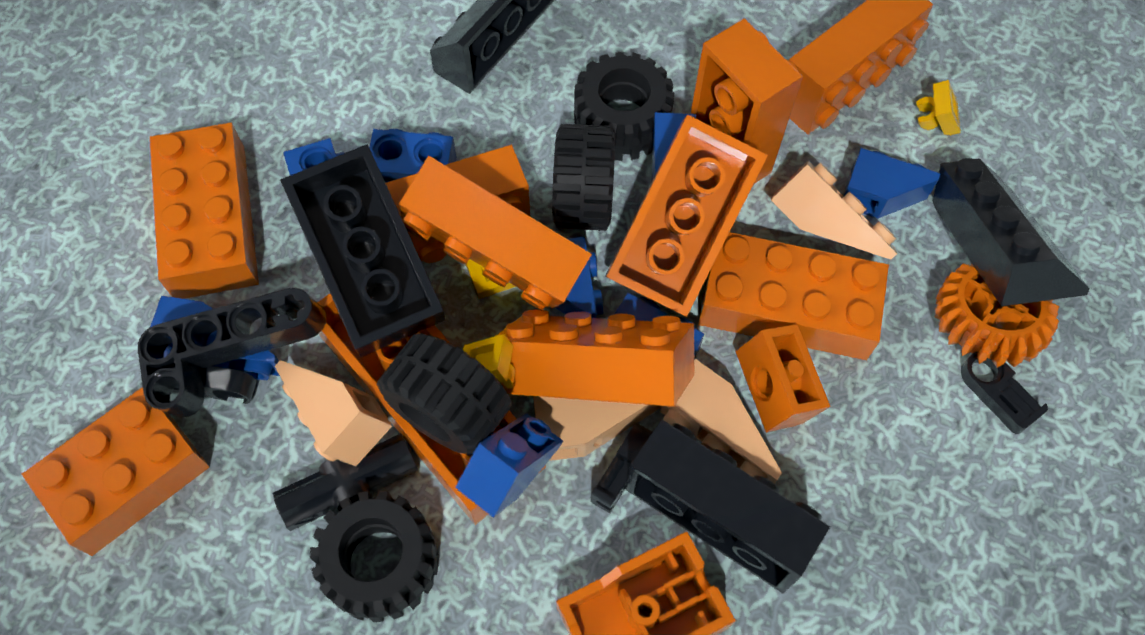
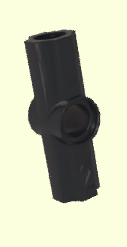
(337, 480)

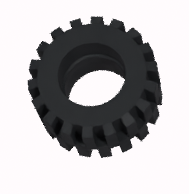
(628, 80)
(583, 177)
(444, 393)
(347, 530)

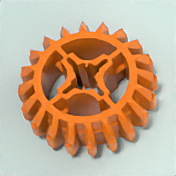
(982, 325)

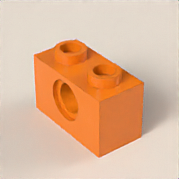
(782, 378)

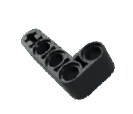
(232, 342)

